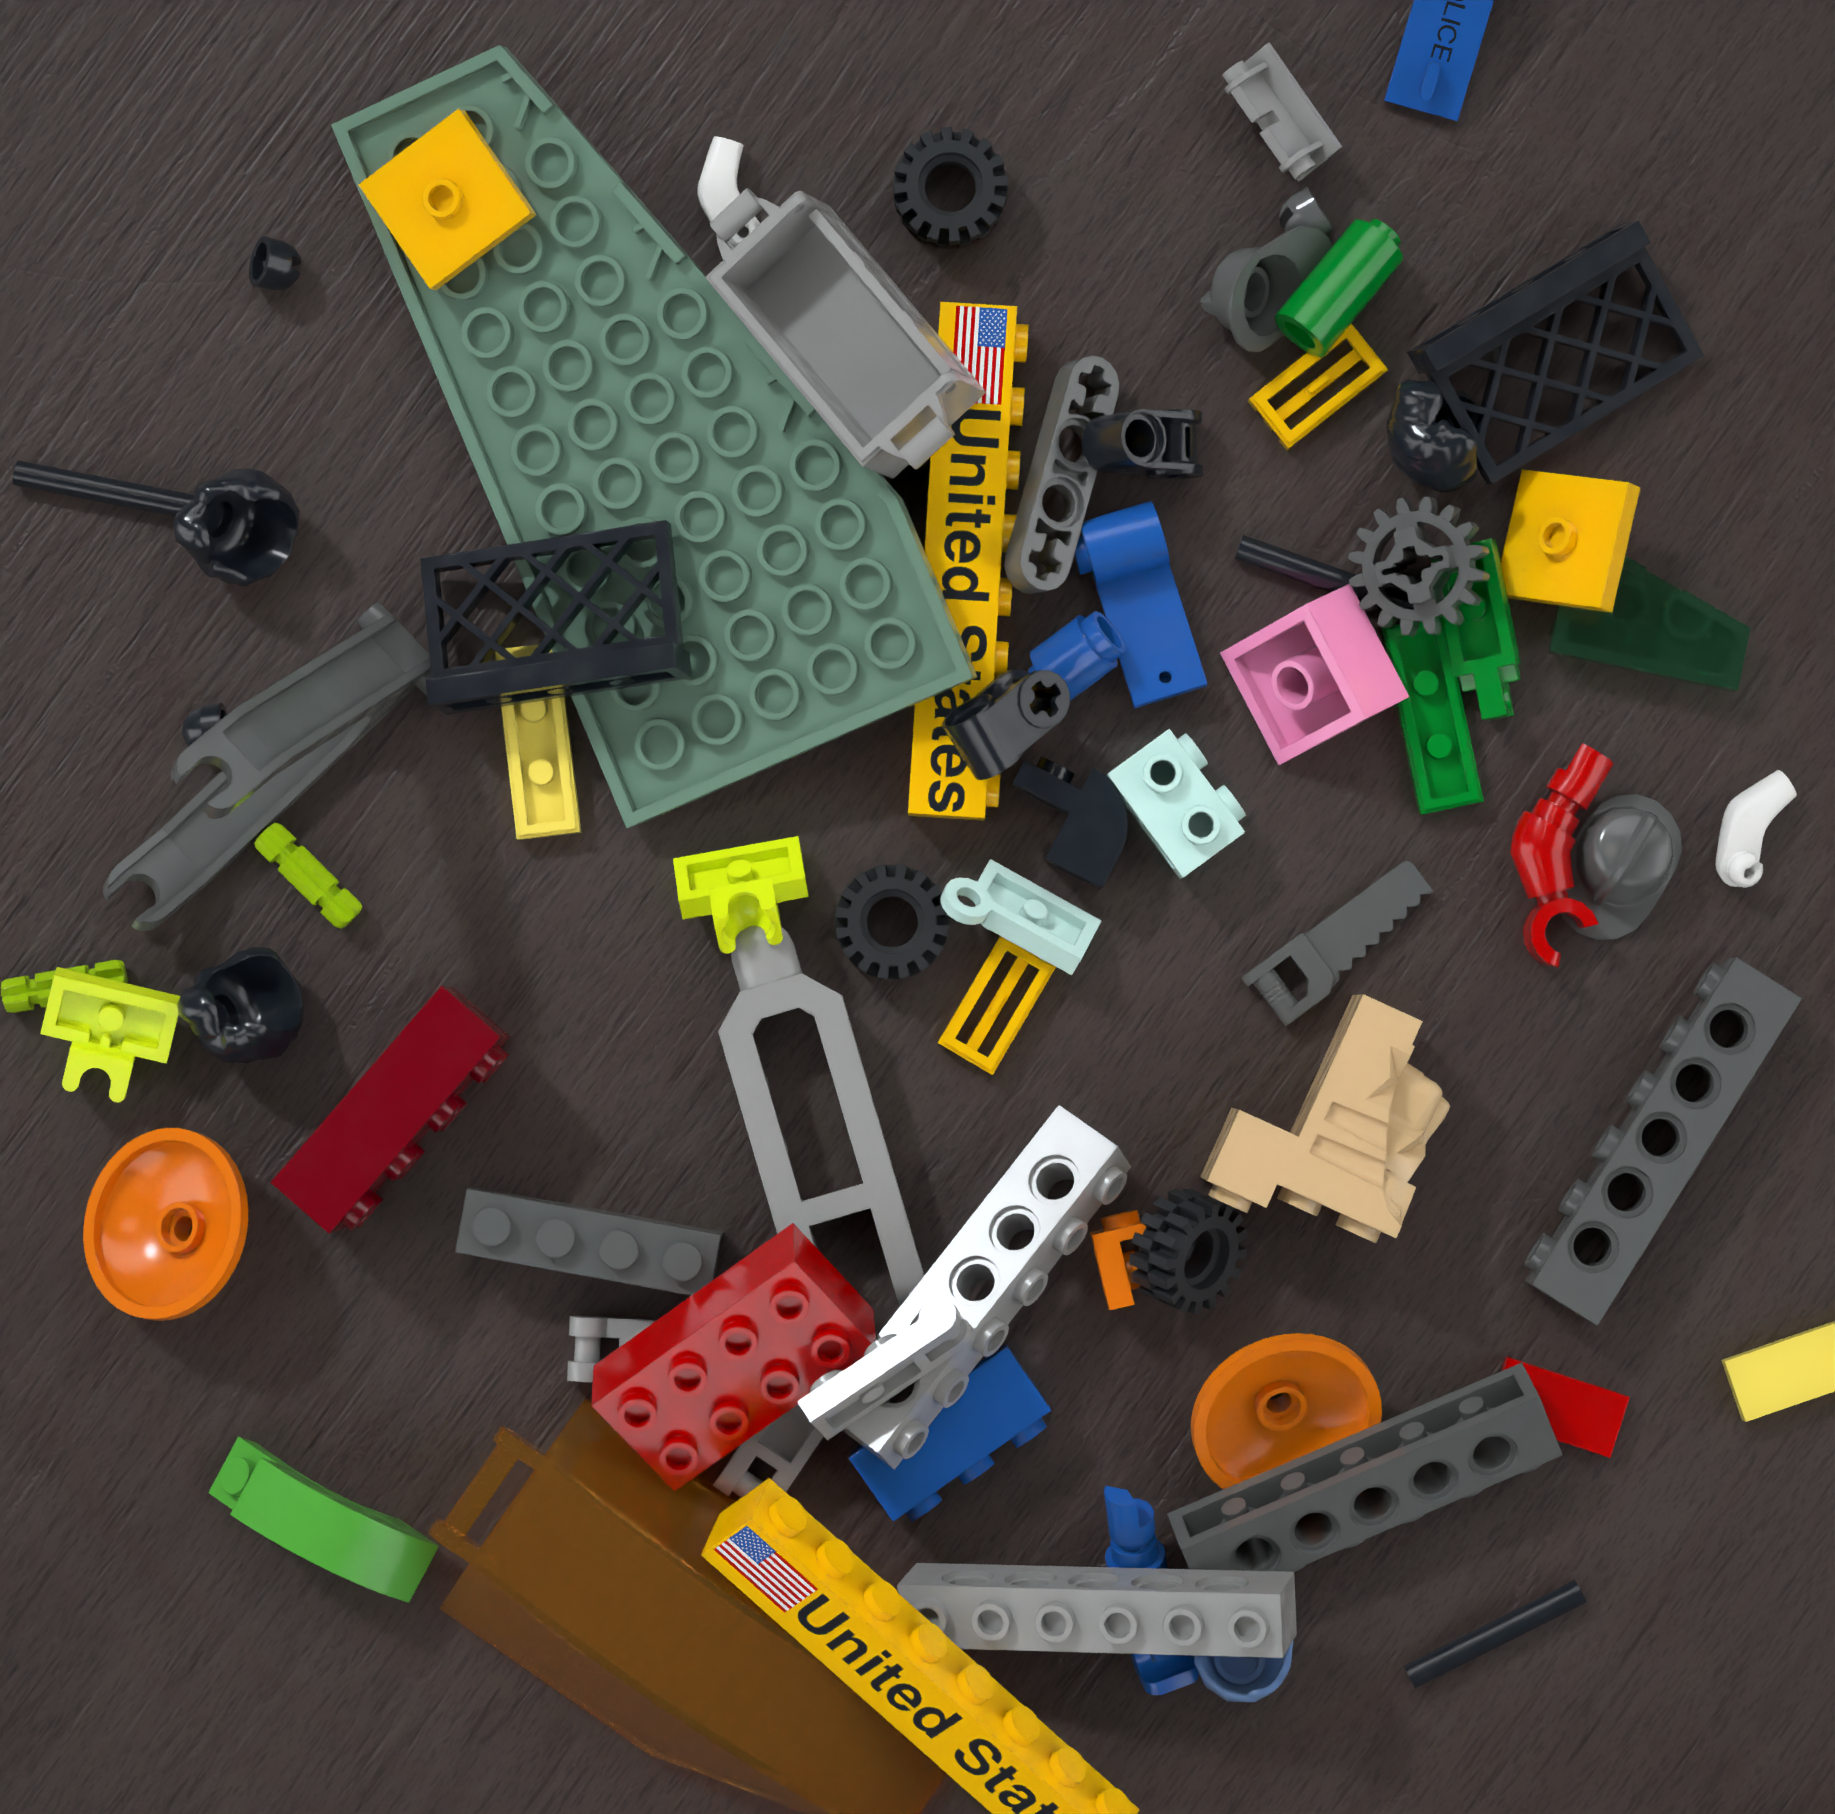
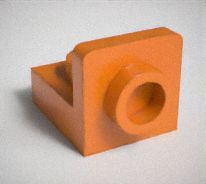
(1111, 1262)

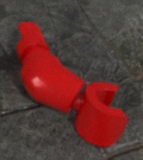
(1544, 846)

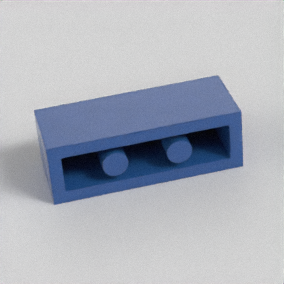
(995, 1408)

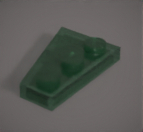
(1655, 633)

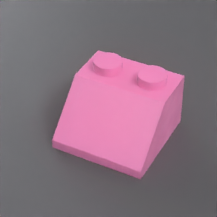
(1314, 674)

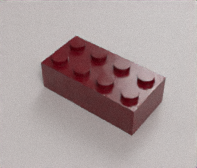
(391, 1110)

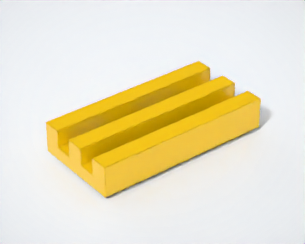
(1275, 419)
(969, 1050)

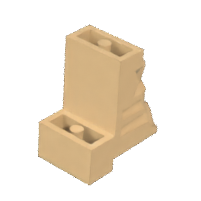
(1353, 1136)

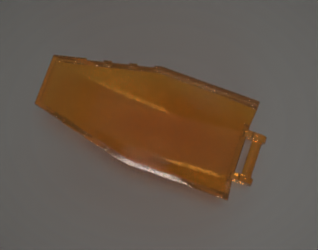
(615, 1608)

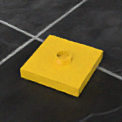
(447, 199)
(1568, 539)

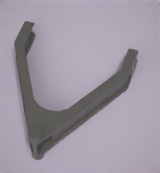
(271, 756)

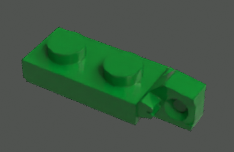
(1485, 644)

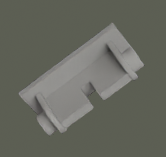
(1282, 111)

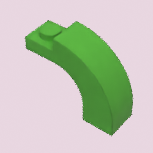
(321, 1524)

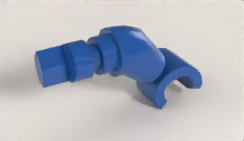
(1136, 1546)

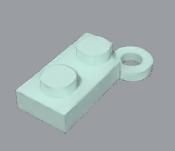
(1023, 915)

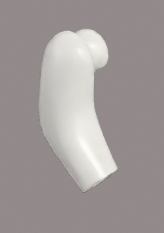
(719, 183)
(1745, 827)

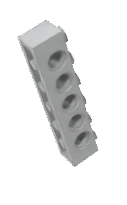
(980, 1252)
(1107, 1608)

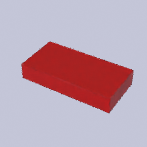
(1576, 1409)

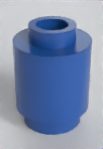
(1080, 652)

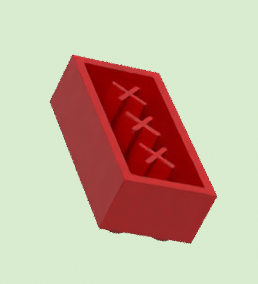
(732, 1357)

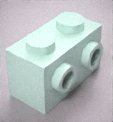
(1177, 802)

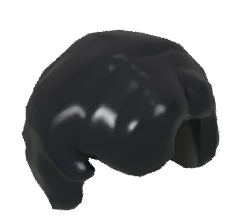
(1426, 441)
(239, 526)
(244, 1007)

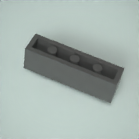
(587, 1241)

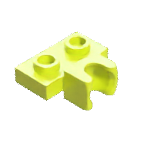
(741, 887)
(108, 1026)

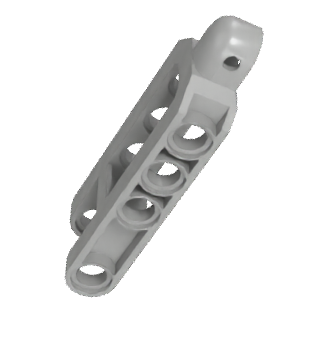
(774, 984)

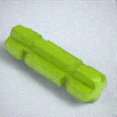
(308, 875)
(23, 993)

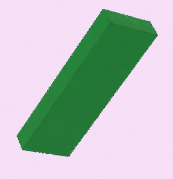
(1433, 721)

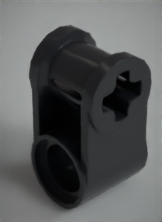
(1145, 443)
(1006, 719)

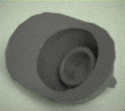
(1259, 281)
(1623, 863)

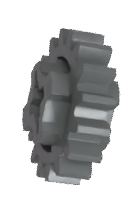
(1426, 593)

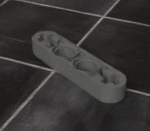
(1053, 470)

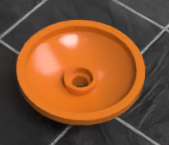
(143, 1217)
(1323, 1401)

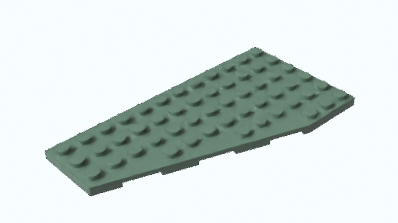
(628, 393)

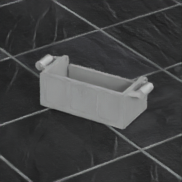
(841, 331)

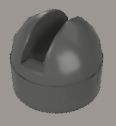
(1303, 210)

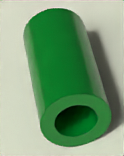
(1340, 286)

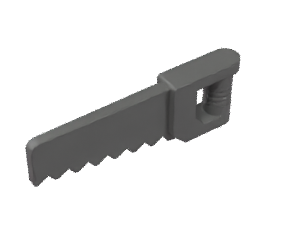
(1337, 940)

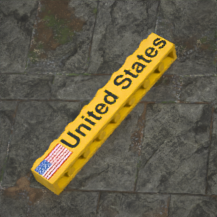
(966, 545)
(901, 1661)

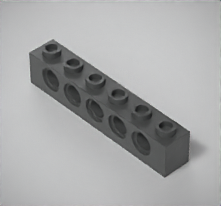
(1762, 1014)
(1371, 1479)

